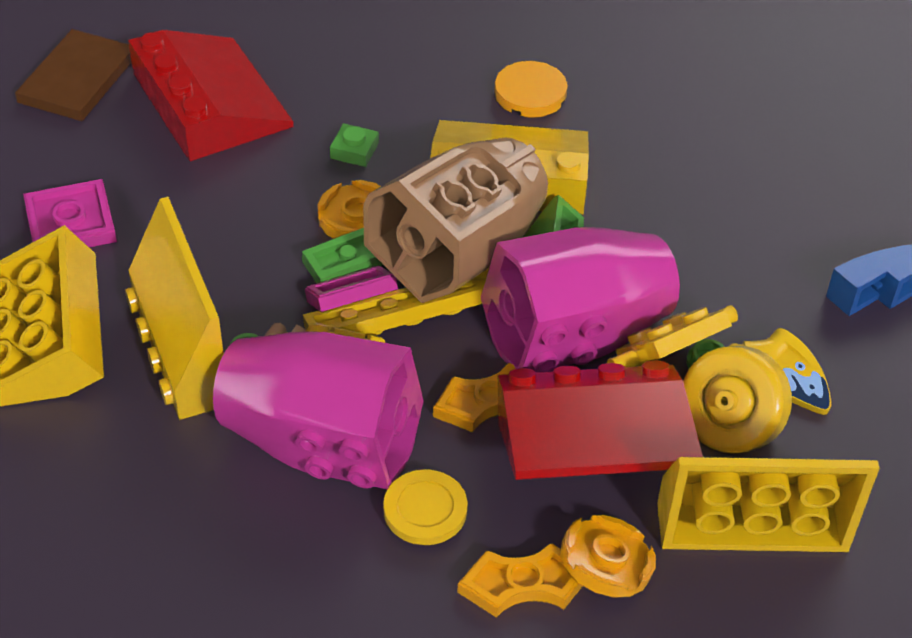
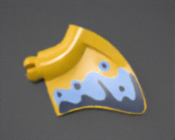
(802, 369)

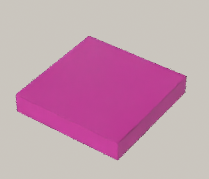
(77, 206)

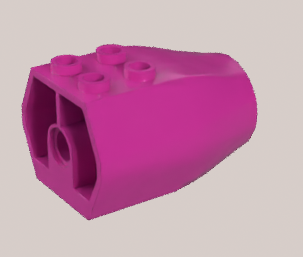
(576, 294)
(323, 403)

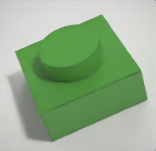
(354, 145)

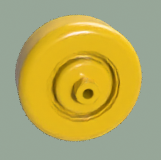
(737, 398)

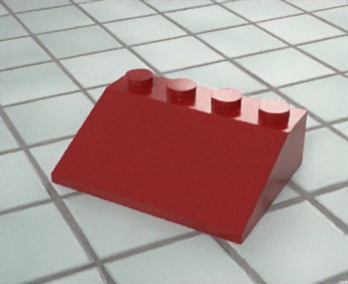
(205, 91)
(595, 420)

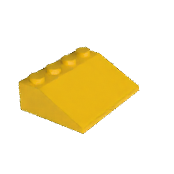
(559, 150)
(175, 315)
(49, 320)
(763, 503)

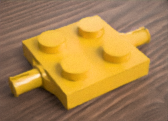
(673, 335)

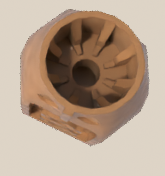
(448, 213)

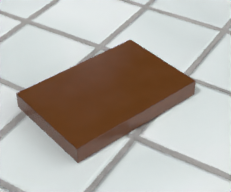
(75, 75)

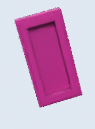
(350, 288)

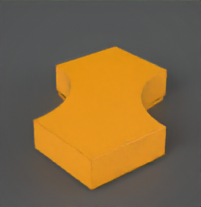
(469, 401)
(504, 581)

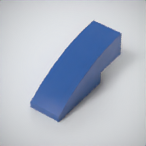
(872, 277)

